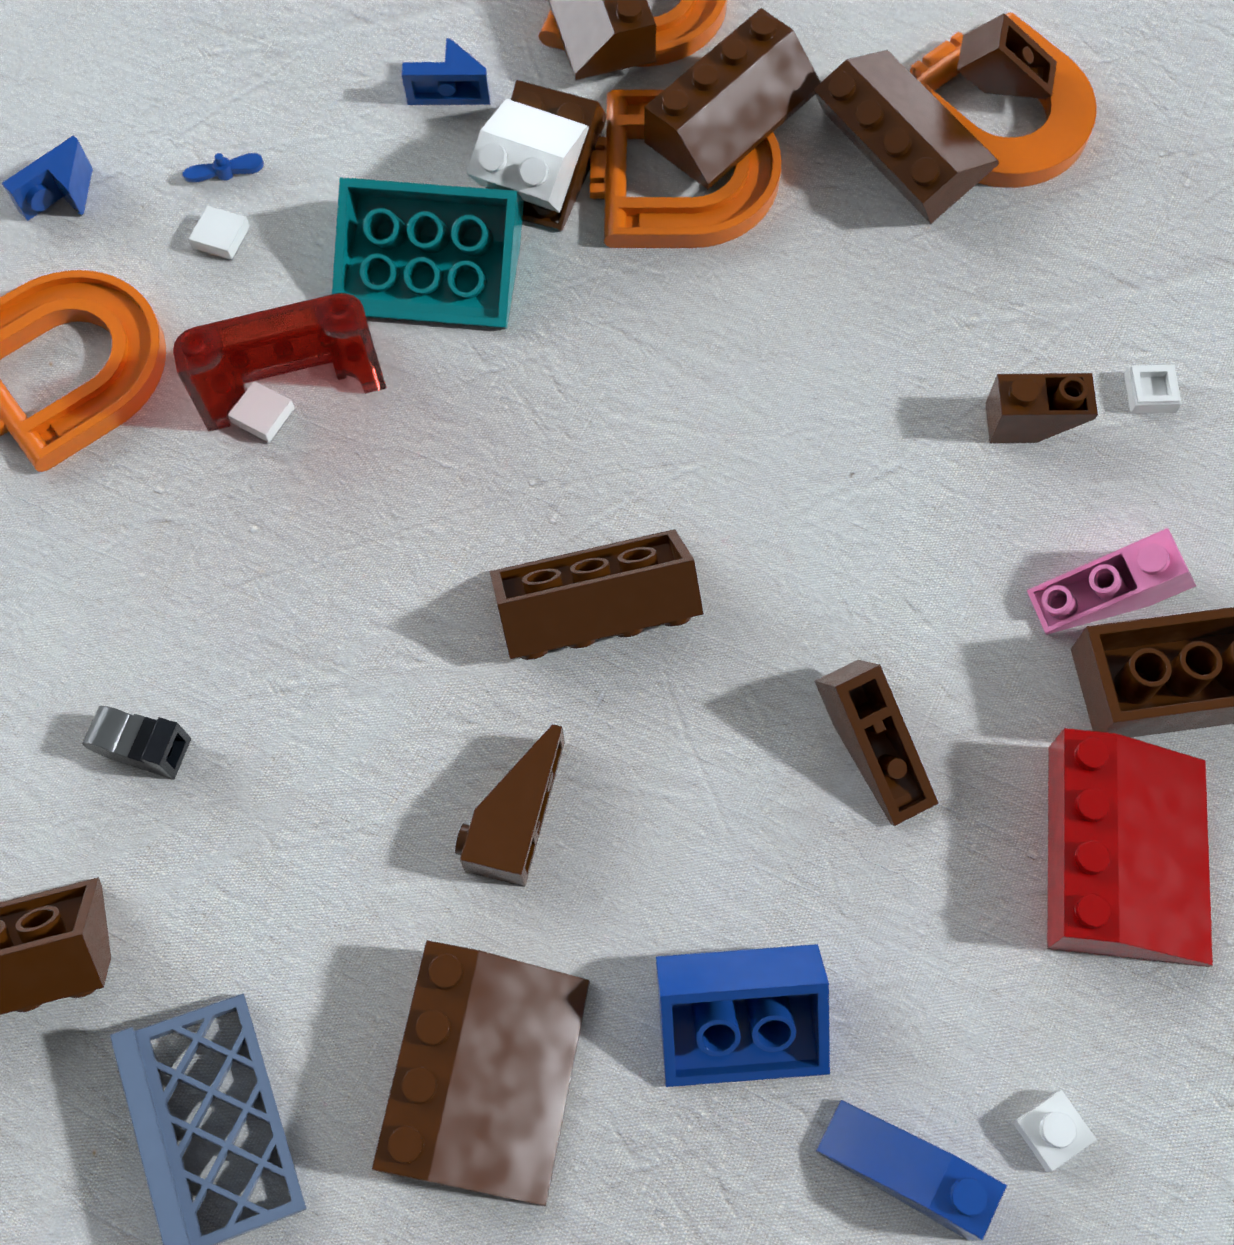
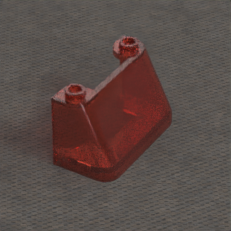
(227, 354)

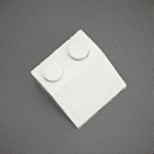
(528, 153)

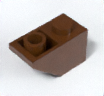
(1038, 405)

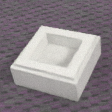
(219, 232)
(1152, 389)
(261, 411)

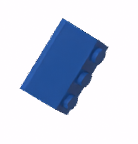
(744, 1015)

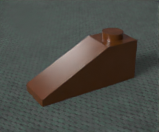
(877, 738)
(510, 817)

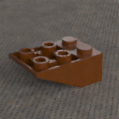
(573, 108)

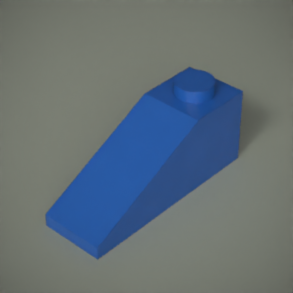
(913, 1171)

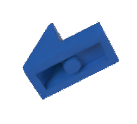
(452, 82)
(55, 175)

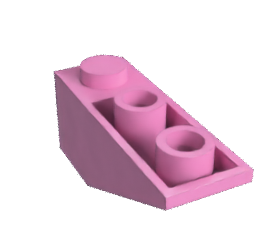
(1113, 584)

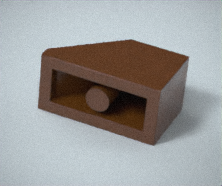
(1006, 61)

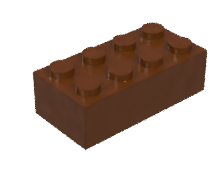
(1158, 673)

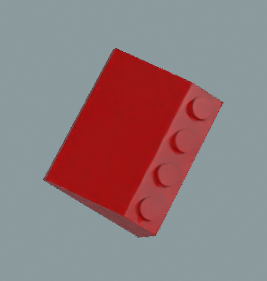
(1127, 850)

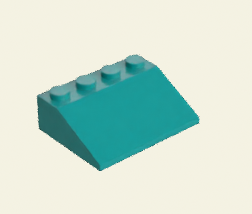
(428, 250)

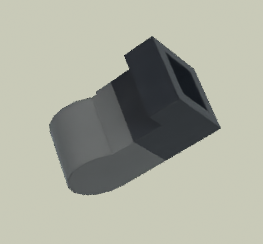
(138, 740)

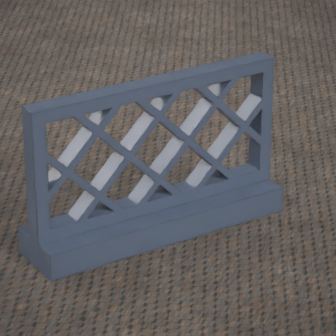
(157, 1137)

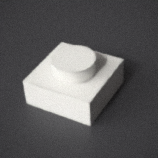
(1054, 1131)

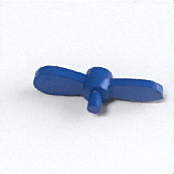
(224, 168)

